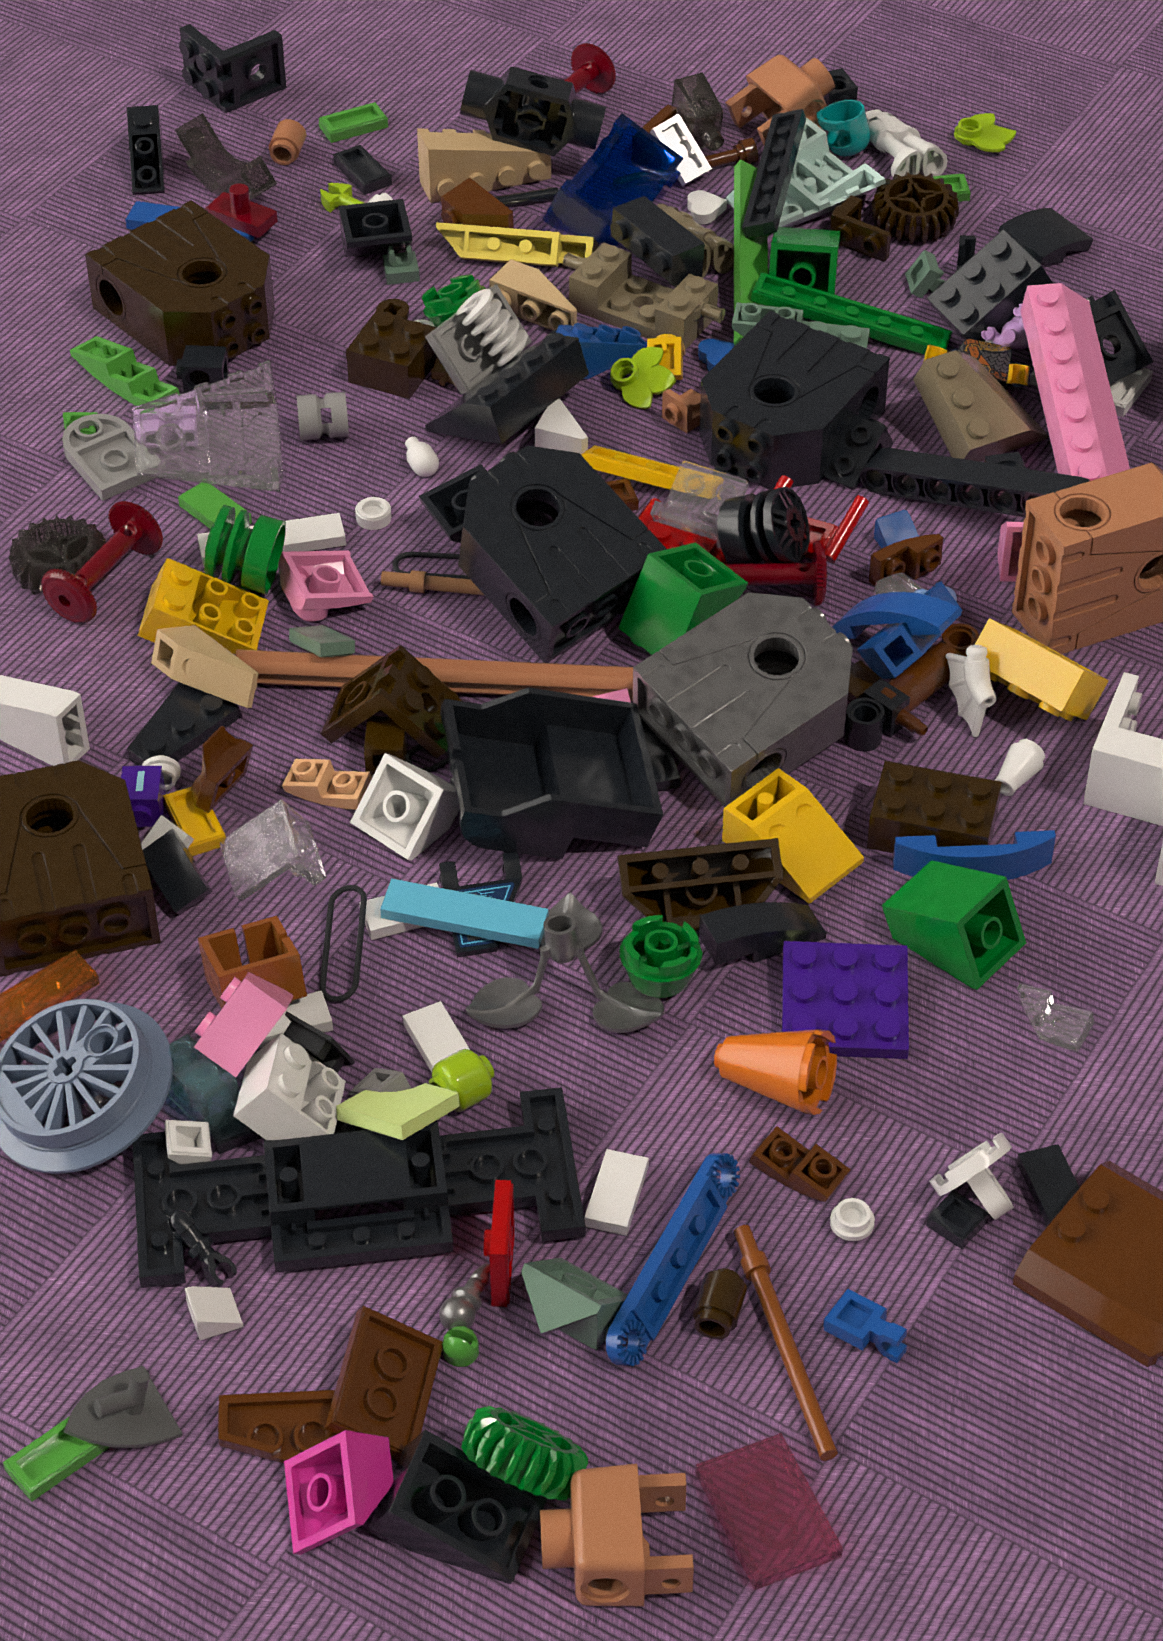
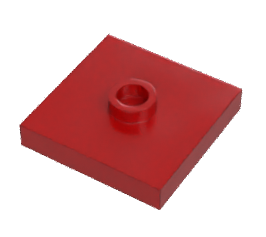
(500, 1243)

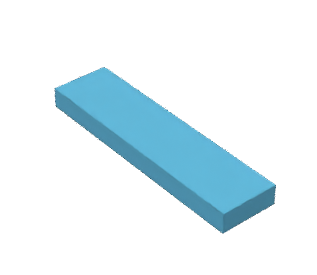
(464, 913)

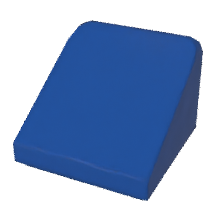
(894, 528)

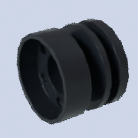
(764, 528)

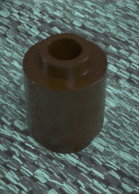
(719, 1303)

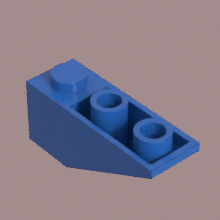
(604, 344)
(894, 646)

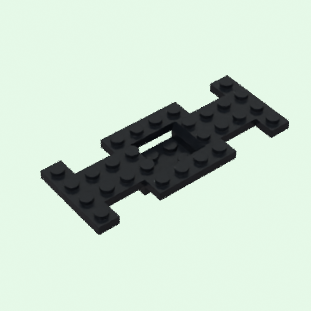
(357, 1167)

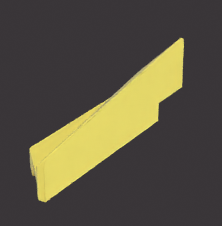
(521, 245)

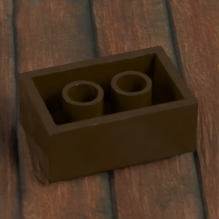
(932, 802)

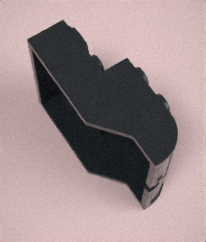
(550, 771)

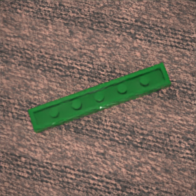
(837, 310)

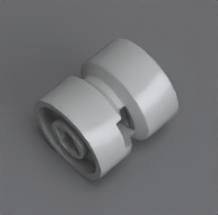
(310, 416)

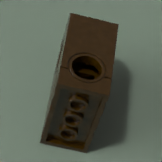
(184, 285)
(70, 868)

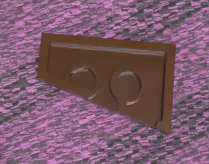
(274, 1423)

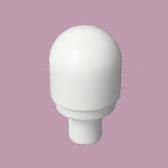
(421, 457)

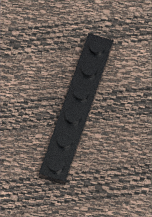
(774, 174)

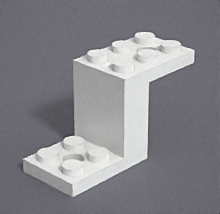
(1127, 765)

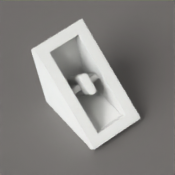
(560, 430)

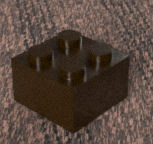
(390, 355)

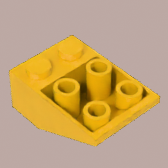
(191, 597)
(810, 842)

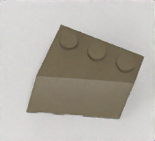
(973, 408)

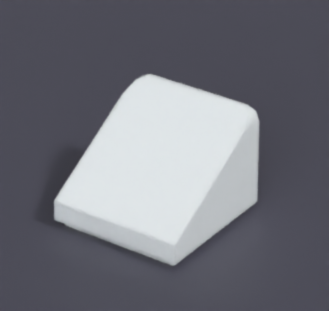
(188, 1141)
(212, 1310)

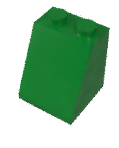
(806, 257)
(676, 594)
(957, 920)

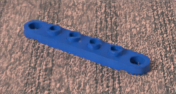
(672, 1260)

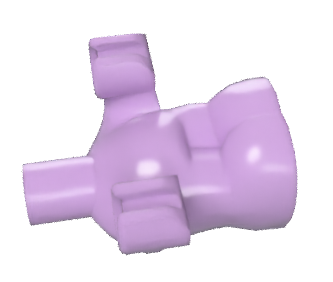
(1012, 333)

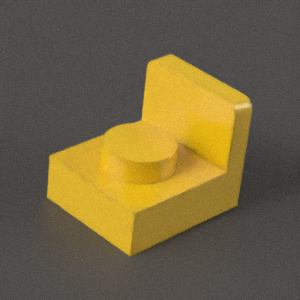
(673, 352)

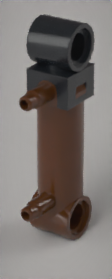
(888, 704)

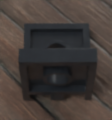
(226, 74)
(1116, 326)

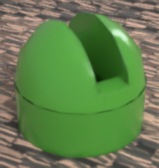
(456, 1347)

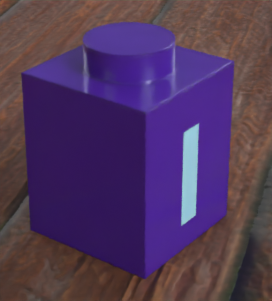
(146, 793)

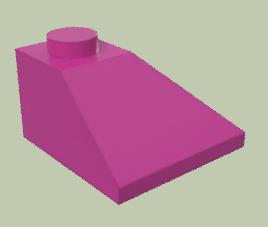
(336, 1486)

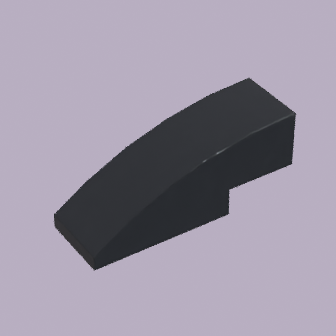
(757, 930)

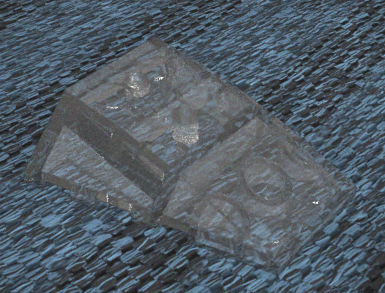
(214, 433)

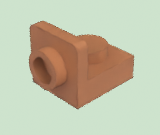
(682, 409)

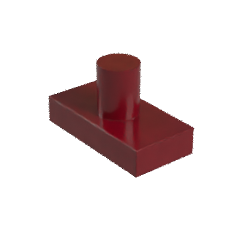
(242, 214)

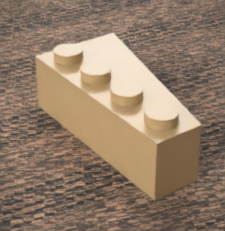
(453, 157)

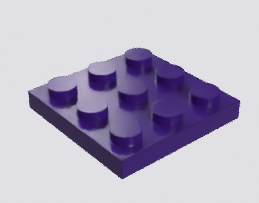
(852, 993)

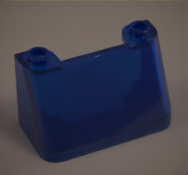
(621, 169)

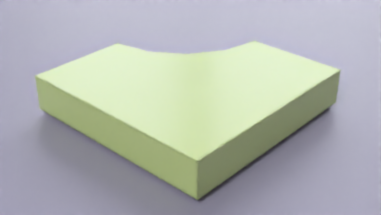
(398, 1112)

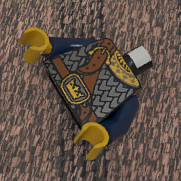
(994, 358)

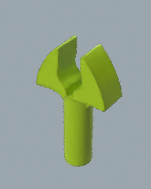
(338, 195)

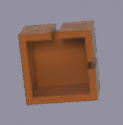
(268, 952)

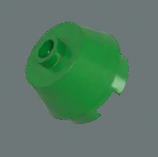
(447, 301)
(660, 956)

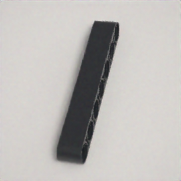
(959, 481)

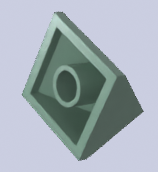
(571, 1300)

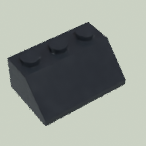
(658, 240)

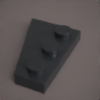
(182, 724)

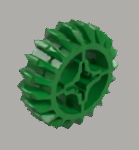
(522, 1452)

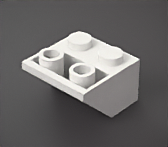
(288, 1093)

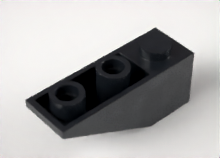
(145, 149)

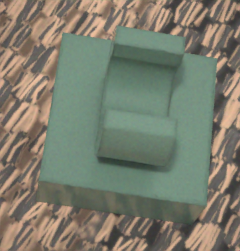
(400, 266)
(924, 274)

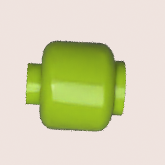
(464, 1074)

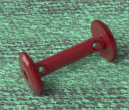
(591, 69)
(788, 573)
(71, 594)

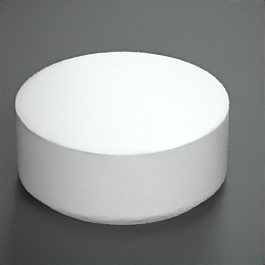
(373, 513)

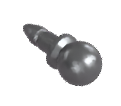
(465, 1301)

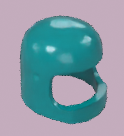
(846, 126)

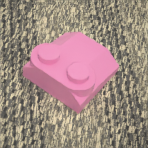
(321, 582)

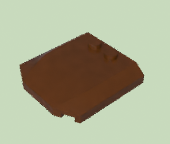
(1105, 1262)

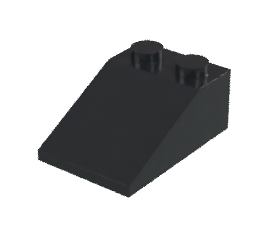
(457, 1511)

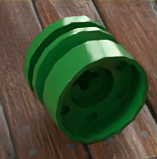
(237, 547)

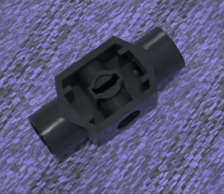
(532, 110)

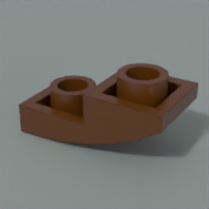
(910, 556)
(801, 1169)

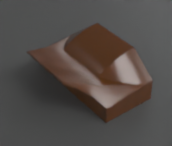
(223, 766)

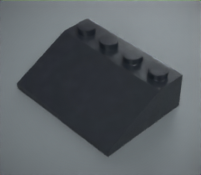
(515, 392)

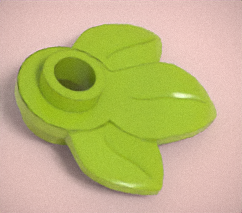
(983, 133)
(646, 377)

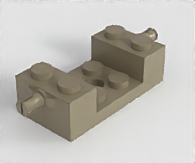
(610, 293)

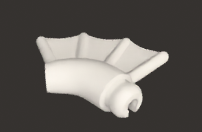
(971, 685)

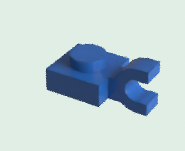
(864, 1321)

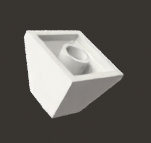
(406, 807)

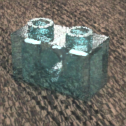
(201, 1085)

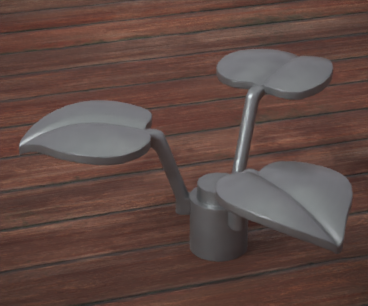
(566, 935)

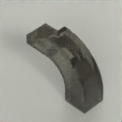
(216, 166)

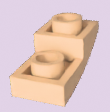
(320, 784)

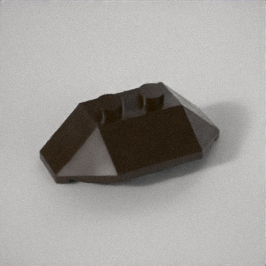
(700, 879)

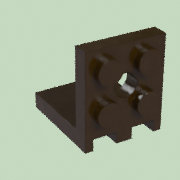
(401, 690)

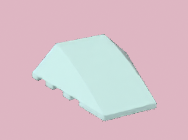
(821, 180)

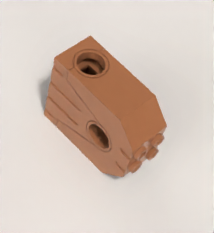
(1092, 560)

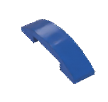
(921, 612)
(1026, 855)

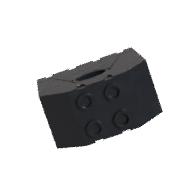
(787, 401)
(552, 546)

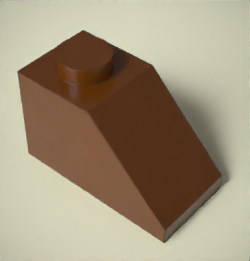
(474, 206)

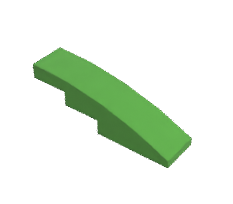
(120, 372)

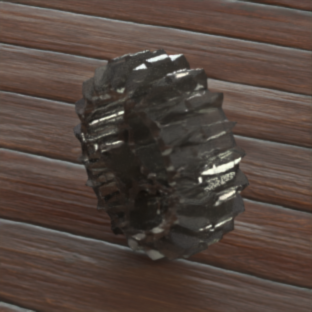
(52, 545)

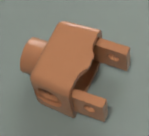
(781, 88)
(606, 1540)

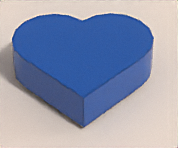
(712, 351)

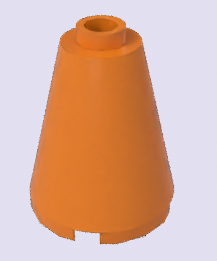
(781, 1066)

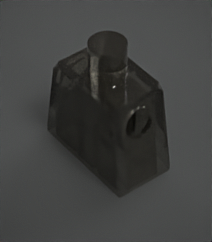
(699, 110)

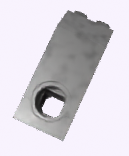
(748, 691)

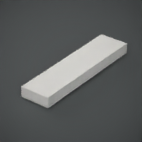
(303, 534)

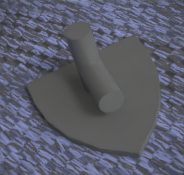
(123, 1413)

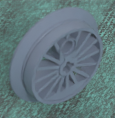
(75, 1076)

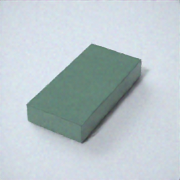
(322, 641)

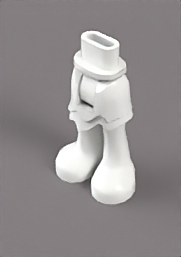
(905, 145)

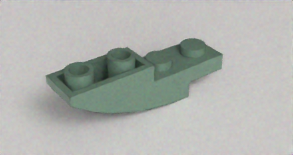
(749, 314)

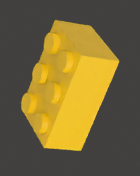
(1040, 672)

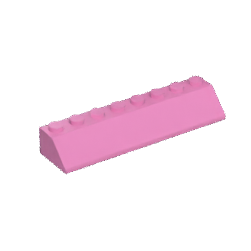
(1072, 382)

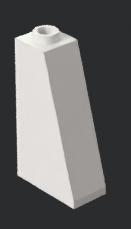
(42, 720)

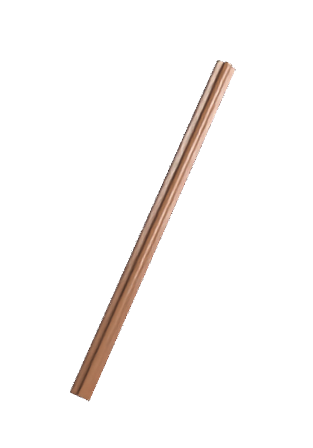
(457, 674)

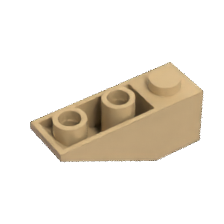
(533, 296)
(204, 664)

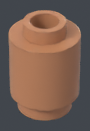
(287, 142)

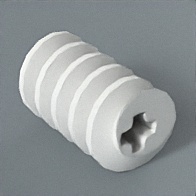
(494, 324)

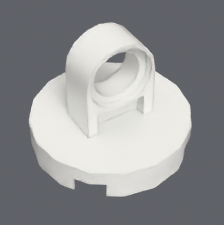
(974, 1169)

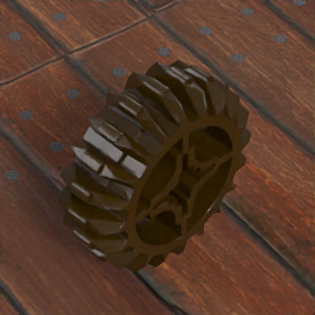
(915, 207)

